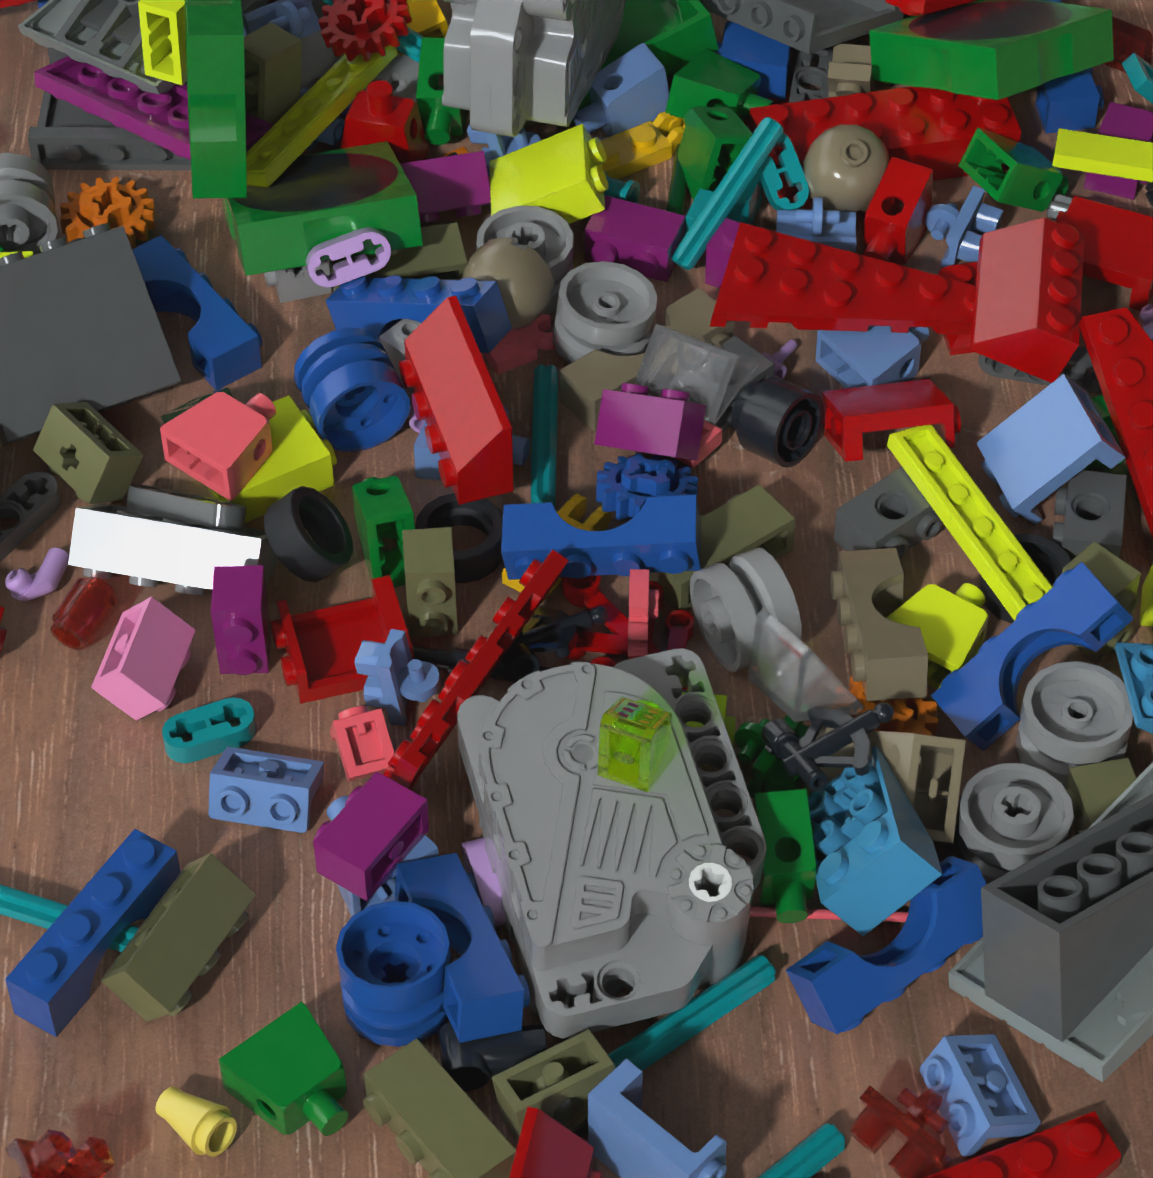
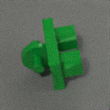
(768, 769)

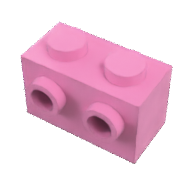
(144, 659)

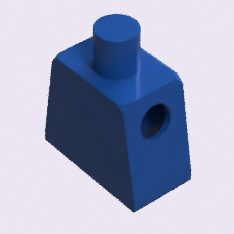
(760, 55)

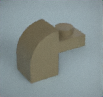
(850, 70)

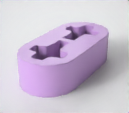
(351, 267)
(487, 882)

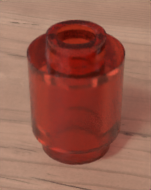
(83, 612)

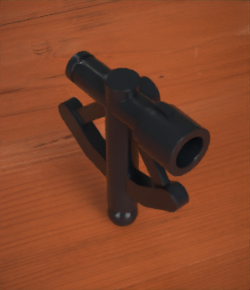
(558, 627)
(808, 754)

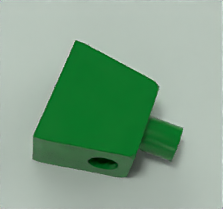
(715, 82)
(437, 120)
(710, 146)
(1026, 184)
(380, 513)
(790, 853)
(288, 1074)

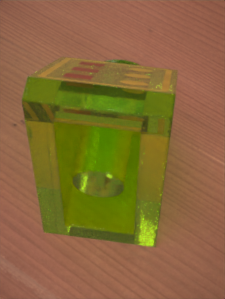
(633, 742)

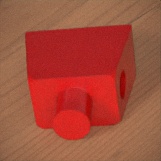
(383, 117)
(895, 231)

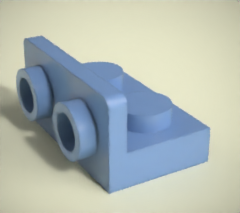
(264, 789)
(978, 1091)

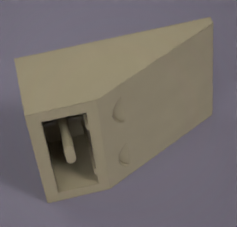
(927, 771)

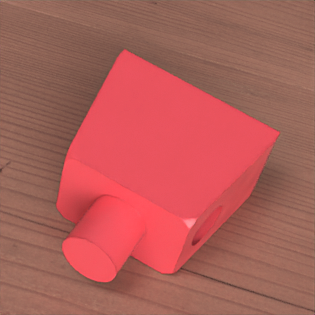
(221, 441)

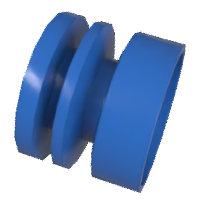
(351, 389)
(393, 972)

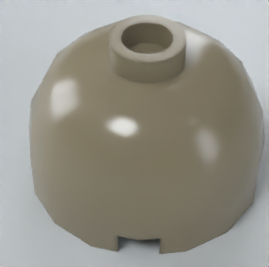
(845, 167)
(520, 275)

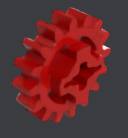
(364, 26)

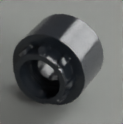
(777, 420)

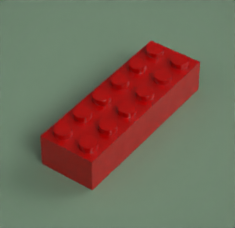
(913, 122)

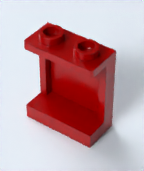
(1115, 246)
(886, 407)
(326, 641)

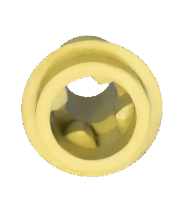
(199, 1122)

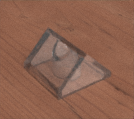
(695, 366)
(794, 673)

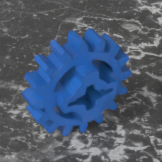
(632, 480)

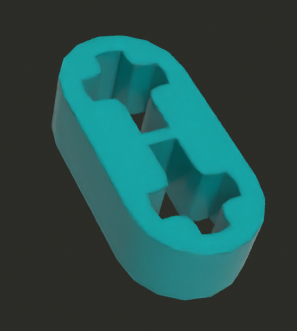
(793, 175)
(209, 730)

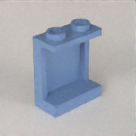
(1046, 446)
(636, 1144)

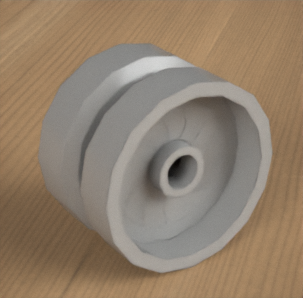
(25, 204)
(541, 231)
(604, 310)
(732, 596)
(1073, 718)
(1010, 818)

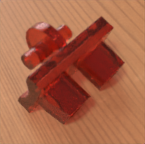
(882, 1119)
(57, 1158)

